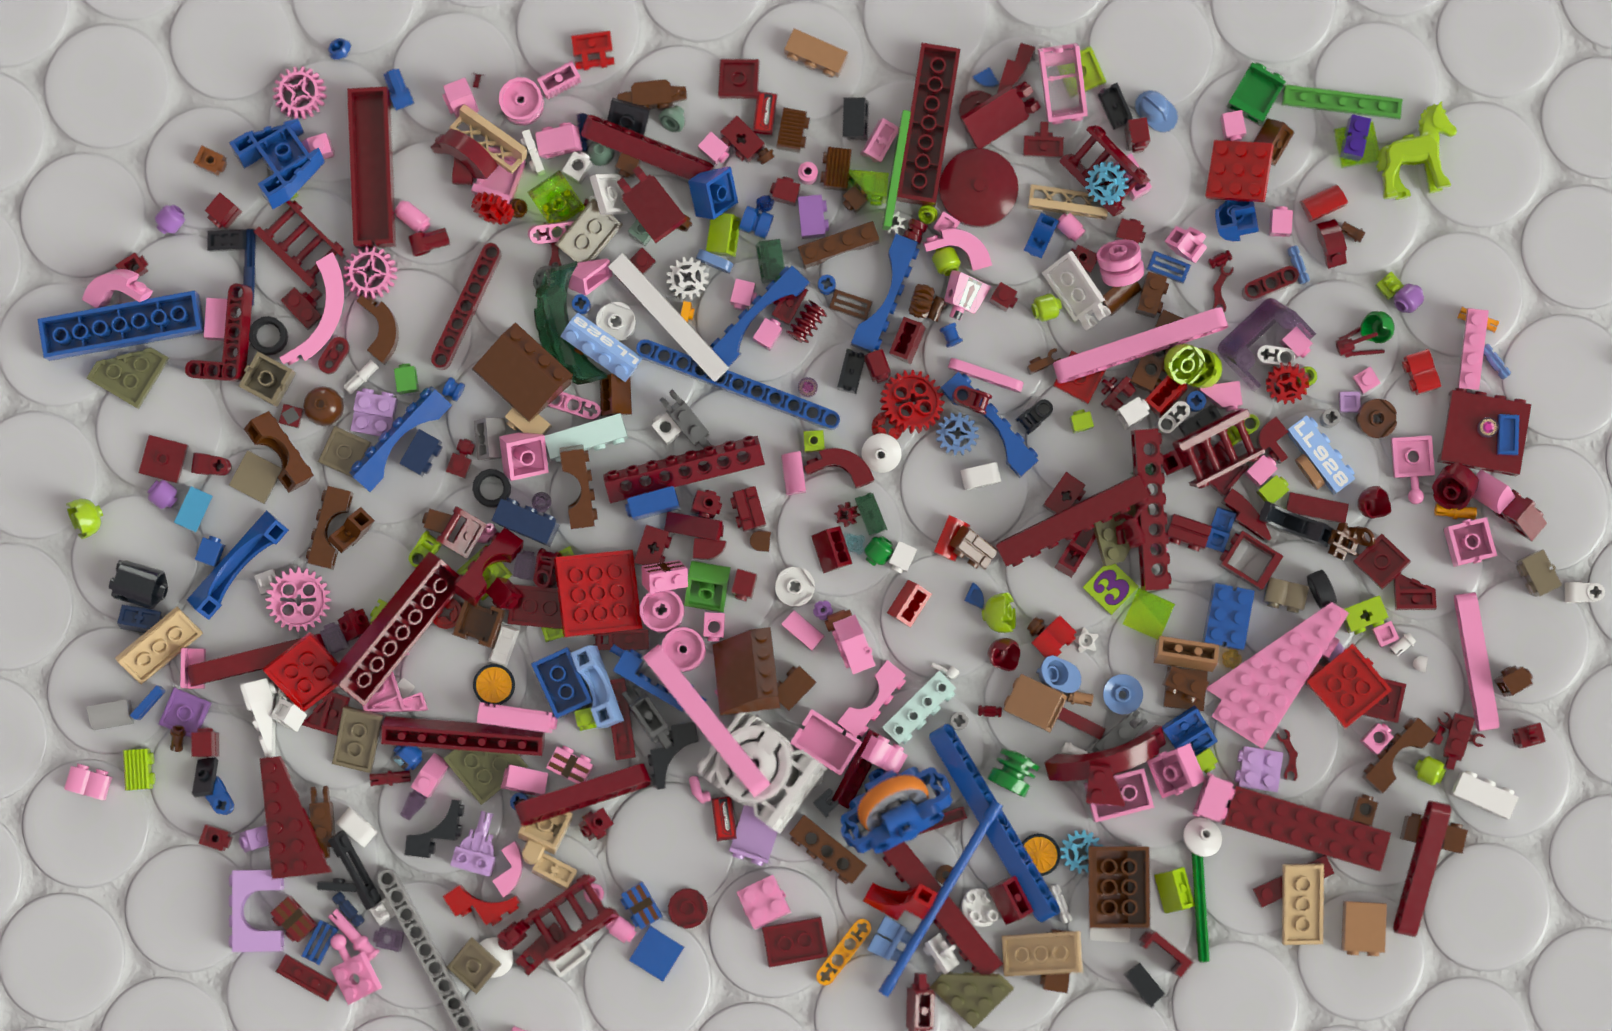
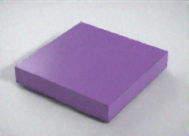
(185, 710)

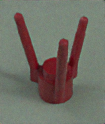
(1345, 345)

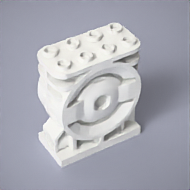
(784, 786)

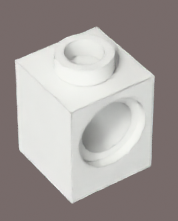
(577, 176)
(672, 434)
(902, 557)
(288, 715)

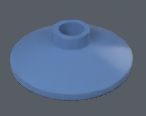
(1133, 692)

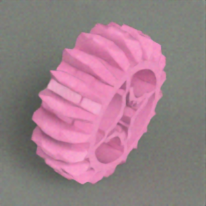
(296, 101)
(370, 265)

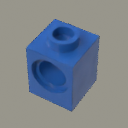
(210, 551)

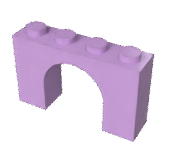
(244, 936)

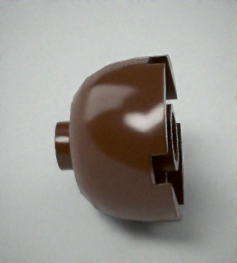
(323, 406)

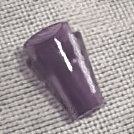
(541, 497)
(413, 804)

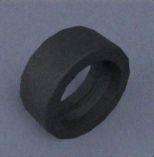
(264, 321)
(491, 473)
(1321, 588)

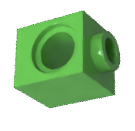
(406, 379)

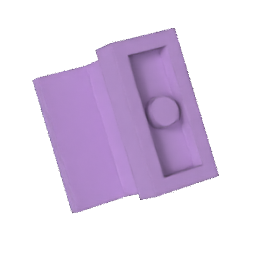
(753, 838)

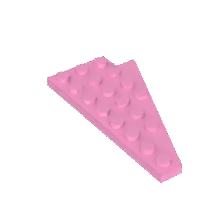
(1266, 684)

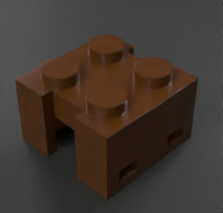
(479, 623)

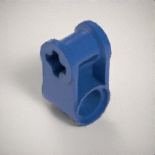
(220, 795)

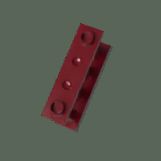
(1074, 166)
(281, 248)
(1204, 435)
(588, 926)

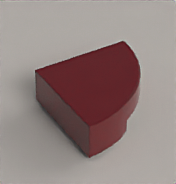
(1437, 739)

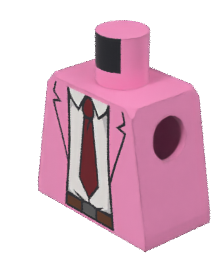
(964, 294)

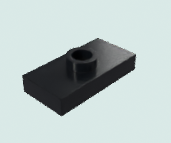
(226, 240)
(205, 777)
(337, 885)

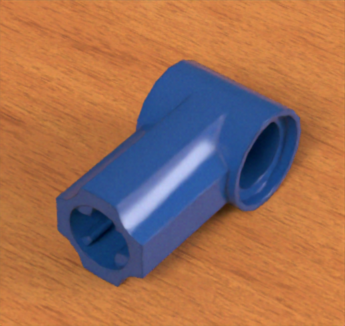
(399, 92)

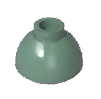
(672, 119)
(600, 154)

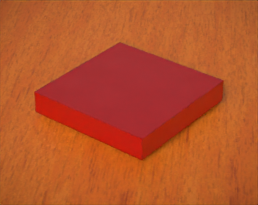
(1083, 387)

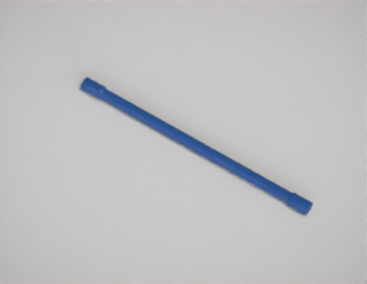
(989, 817)

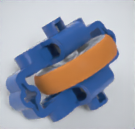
(895, 808)

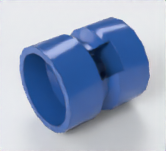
(756, 222)

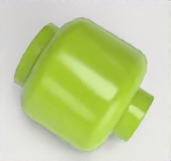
(945, 260)
(1046, 307)
(1430, 770)

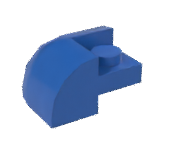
(1236, 219)

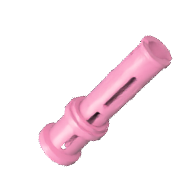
(360, 942)

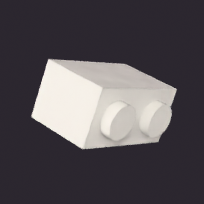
(1132, 412)

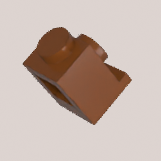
(203, 156)

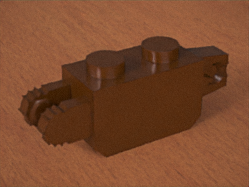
(654, 94)
(322, 819)

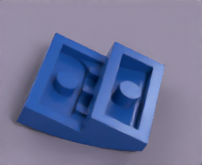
(1191, 729)

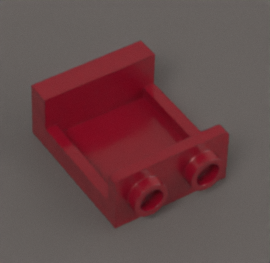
(1183, 963)

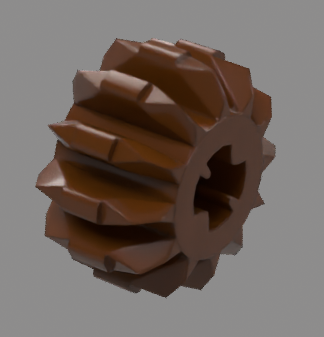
(921, 301)

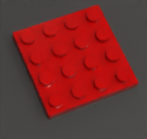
(597, 593)

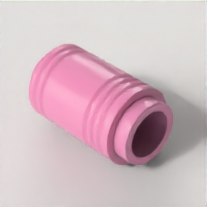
(412, 217)

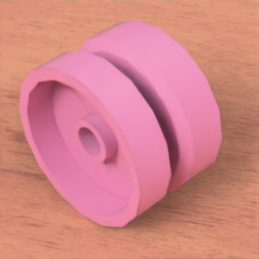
(515, 91)
(1120, 263)
(650, 611)
(695, 648)

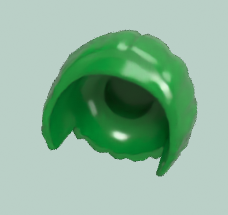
(1378, 322)

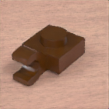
(1039, 364)

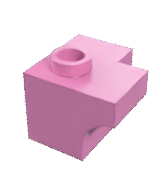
(1187, 243)

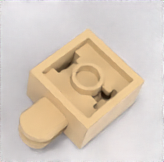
(543, 836)

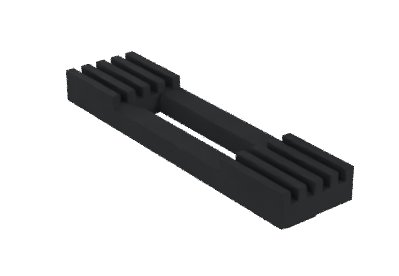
(341, 846)

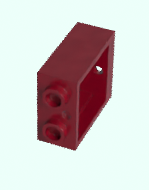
(1267, 572)

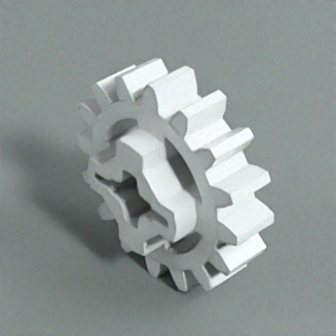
(682, 286)

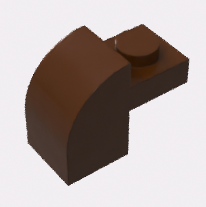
(352, 530)

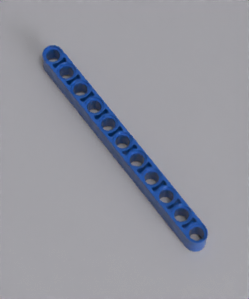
(745, 392)
(1000, 831)

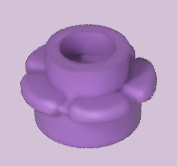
(822, 615)

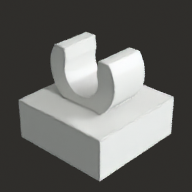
(263, 580)
(382, 912)

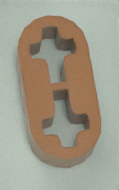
(1310, 471)

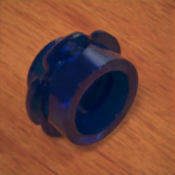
(764, 203)

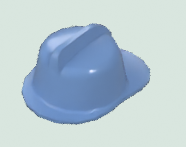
(1159, 111)
(1059, 674)

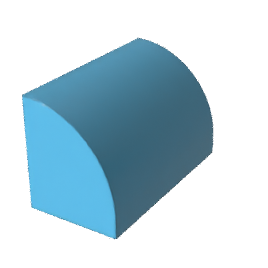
(193, 509)

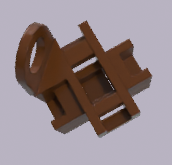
(1343, 535)

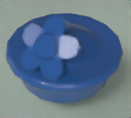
(339, 48)

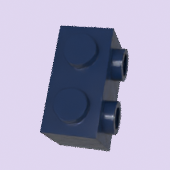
(421, 453)

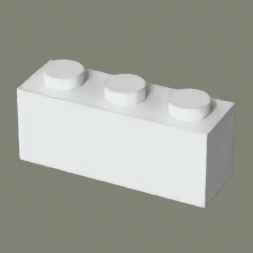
(1484, 794)

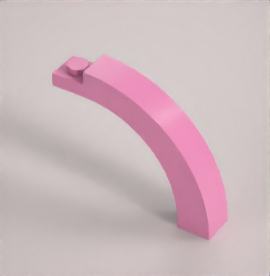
(332, 311)

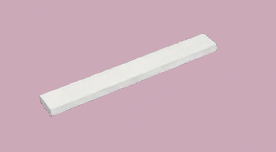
(668, 317)

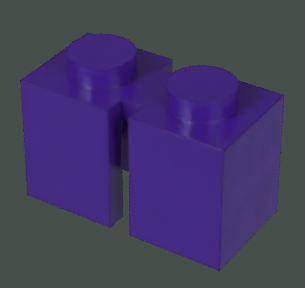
(1354, 145)

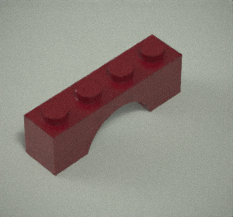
(502, 549)

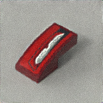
(765, 113)
(724, 818)

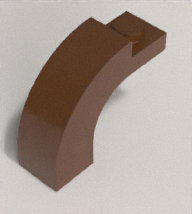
(388, 334)

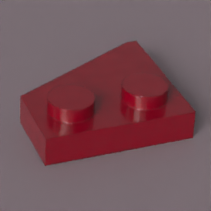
(1413, 595)
(328, 714)
(1102, 786)

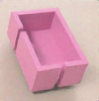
(826, 742)

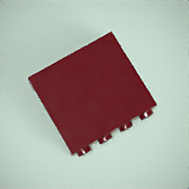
(1467, 446)

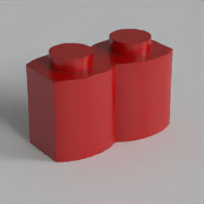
(1421, 372)
(1054, 637)

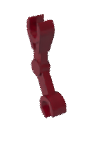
(555, 250)
(1218, 300)
(1447, 724)
(1292, 753)

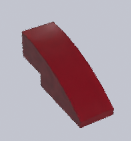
(1015, 69)
(1246, 515)
(1075, 552)

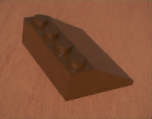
(523, 372)
(746, 672)
(1119, 886)

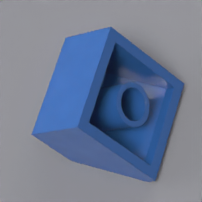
(713, 192)

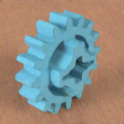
(1108, 191)
(1072, 846)

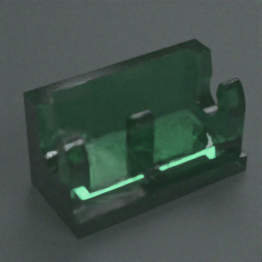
(770, 260)
(870, 514)

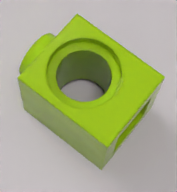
(1273, 489)

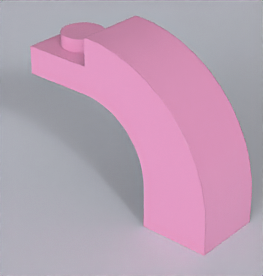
(973, 247)
(101, 288)

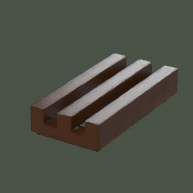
(839, 309)

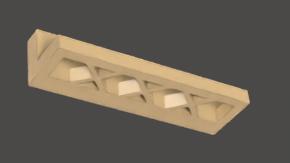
(495, 137)
(1066, 207)

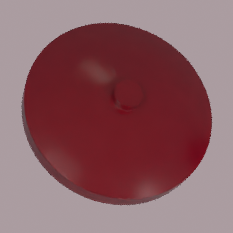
(978, 187)

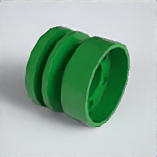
(1013, 772)

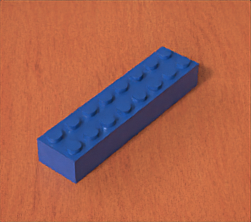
(121, 325)

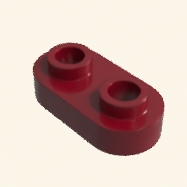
(333, 355)

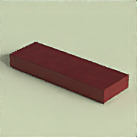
(1317, 507)
(693, 526)
(306, 977)

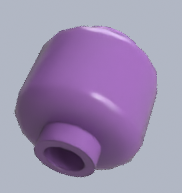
(169, 219)
(1408, 298)
(162, 494)

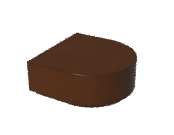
(760, 541)

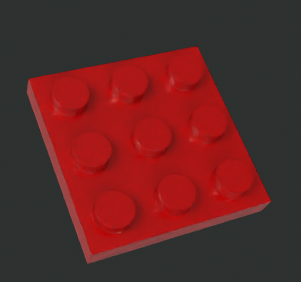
(1239, 171)
(303, 672)
(1349, 685)

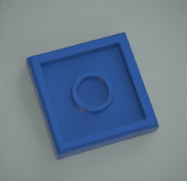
(656, 953)

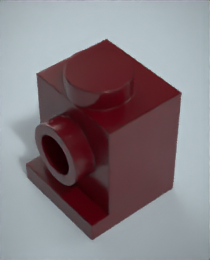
(133, 260)
(208, 833)

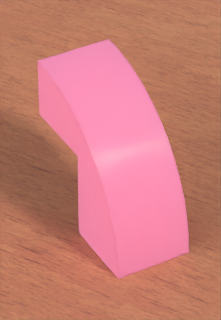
(508, 880)

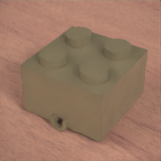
(267, 379)
(1538, 574)

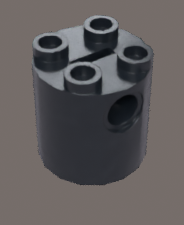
(138, 584)

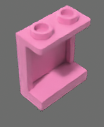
(500, 181)

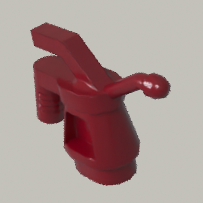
(1133, 531)

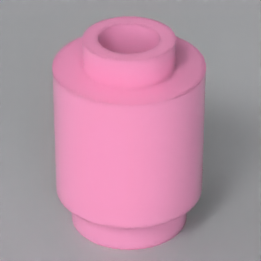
(808, 179)
(1070, 227)
(621, 929)

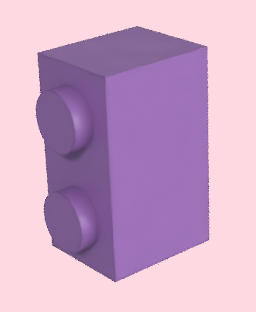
(812, 216)

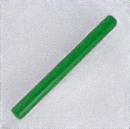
(1200, 908)

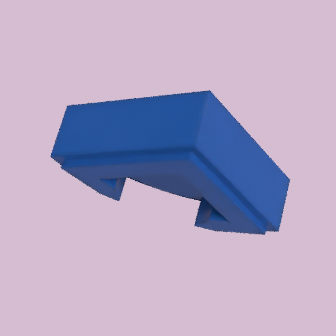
(986, 78)
(975, 596)

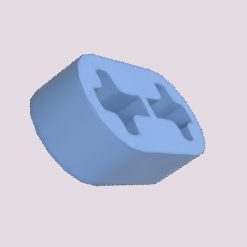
(714, 261)

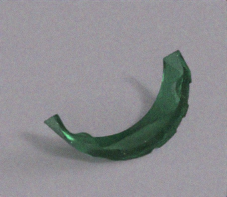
(552, 319)

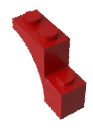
(894, 902)
(490, 912)

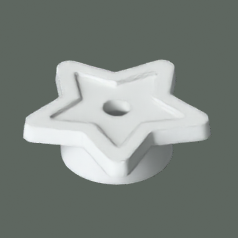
(1091, 639)

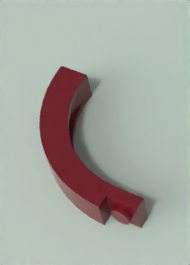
(1121, 758)

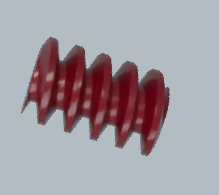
(807, 322)

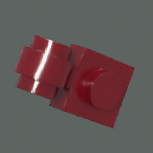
(459, 464)

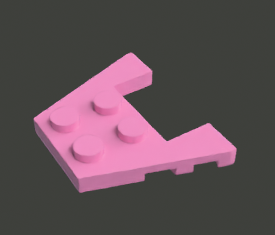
(390, 700)

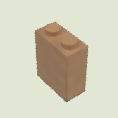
(1035, 703)
(1363, 928)

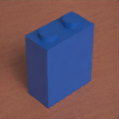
(652, 503)

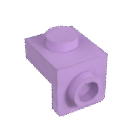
(254, 839)

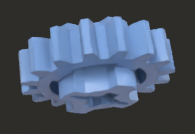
(956, 442)

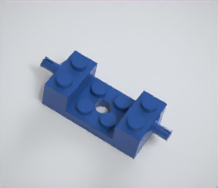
(630, 665)

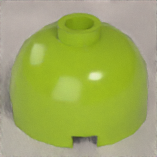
(1184, 363)
(1211, 372)
(85, 516)
(999, 613)

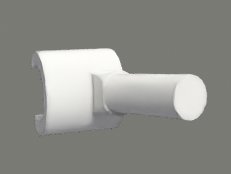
(952, 673)

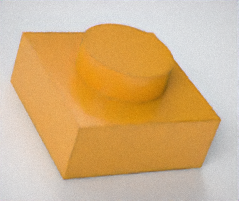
(687, 311)

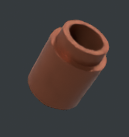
(836, 617)

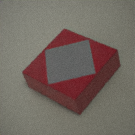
(291, 416)

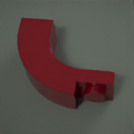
(466, 150)
(847, 460)

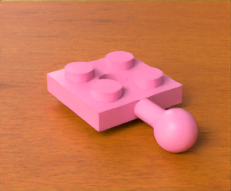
(1422, 467)
(357, 965)

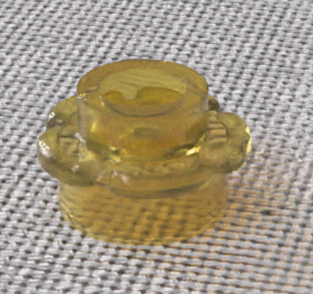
(1226, 659)

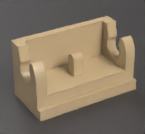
(554, 871)

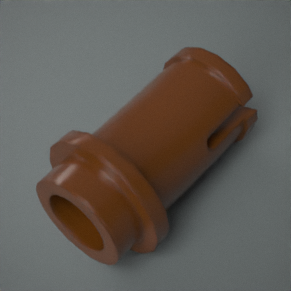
(1352, 232)
(936, 308)
(177, 733)

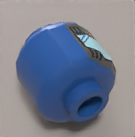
(407, 756)

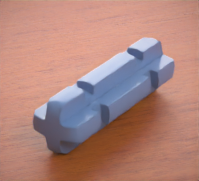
(1298, 263)
(1496, 362)

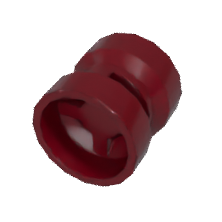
(915, 230)

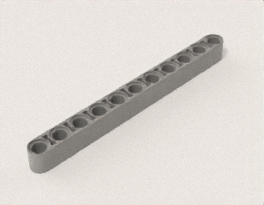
(427, 960)

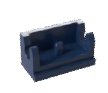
(137, 618)

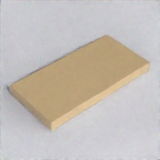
(159, 645)
(1302, 903)
(1042, 953)

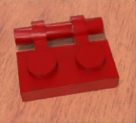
(590, 44)

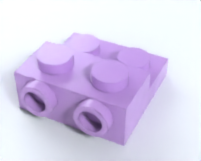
(373, 412)
(1259, 769)

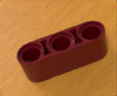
(1278, 278)

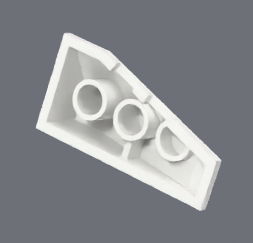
(261, 701)

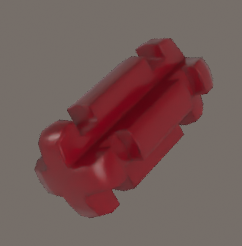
(1220, 259)
(989, 711)

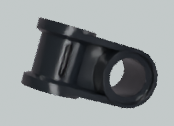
(1034, 416)

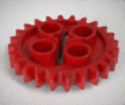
(916, 418)

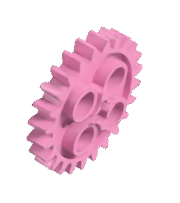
(298, 581)

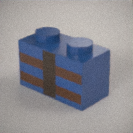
(641, 906)

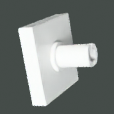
(608, 194)

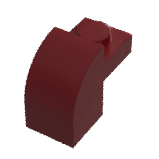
(1333, 243)
(1267, 439)
(1177, 460)
(708, 549)

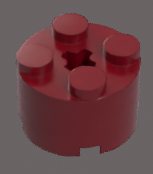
(1455, 486)

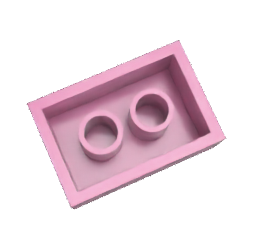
(1135, 792)

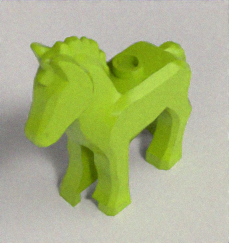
(1417, 151)

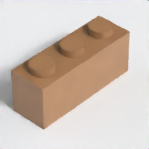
(815, 53)
(1186, 653)

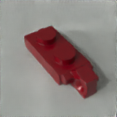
(1457, 739)

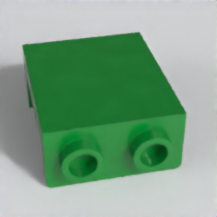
(1256, 93)

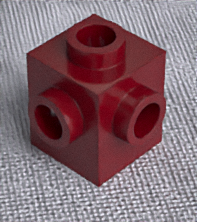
(710, 498)
(353, 623)
(595, 824)

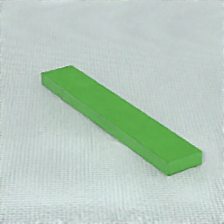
(1342, 102)
(896, 170)

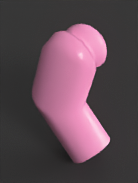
(487, 534)
(696, 790)

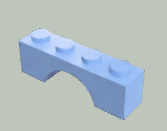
(591, 667)

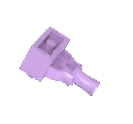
(475, 852)

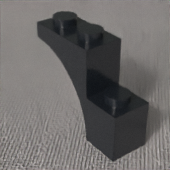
(1295, 524)
(682, 736)
(448, 829)

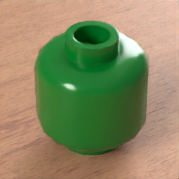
(878, 550)

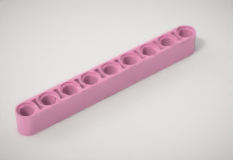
(1140, 345)
(706, 720)

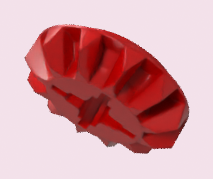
(879, 420)
(445, 623)

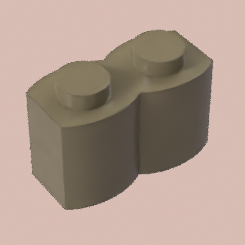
(1286, 594)

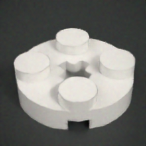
(625, 315)
(805, 591)

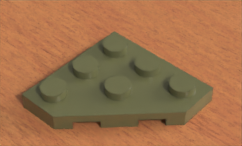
(129, 374)
(1107, 541)
(482, 770)
(972, 994)

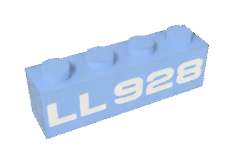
(601, 347)
(1320, 453)

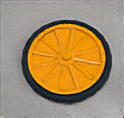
(494, 684)
(1043, 852)

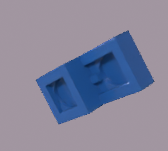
(1221, 528)

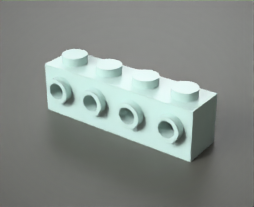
(590, 435)
(922, 704)

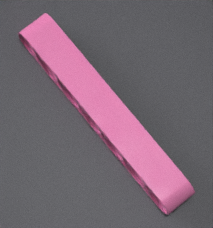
(1476, 661)

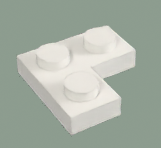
(535, 163)

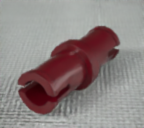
(390, 778)

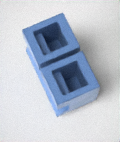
(893, 931)

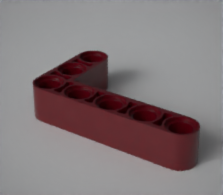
(231, 342)

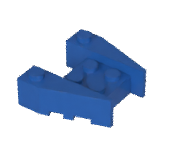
(283, 155)

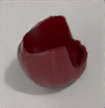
(1374, 502)
(1004, 654)

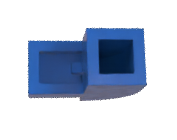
(1041, 235)

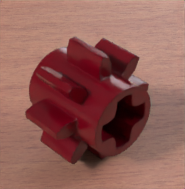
(841, 514)

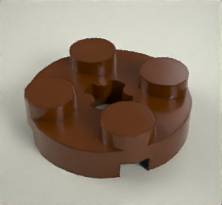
(1388, 418)

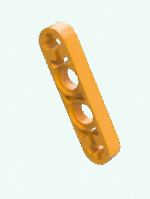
(845, 953)

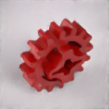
(492, 208)
(1282, 377)

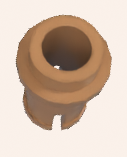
(1080, 698)

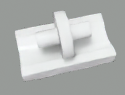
(941, 953)

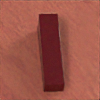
(1081, 723)
(949, 817)

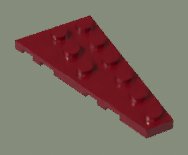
(289, 831)

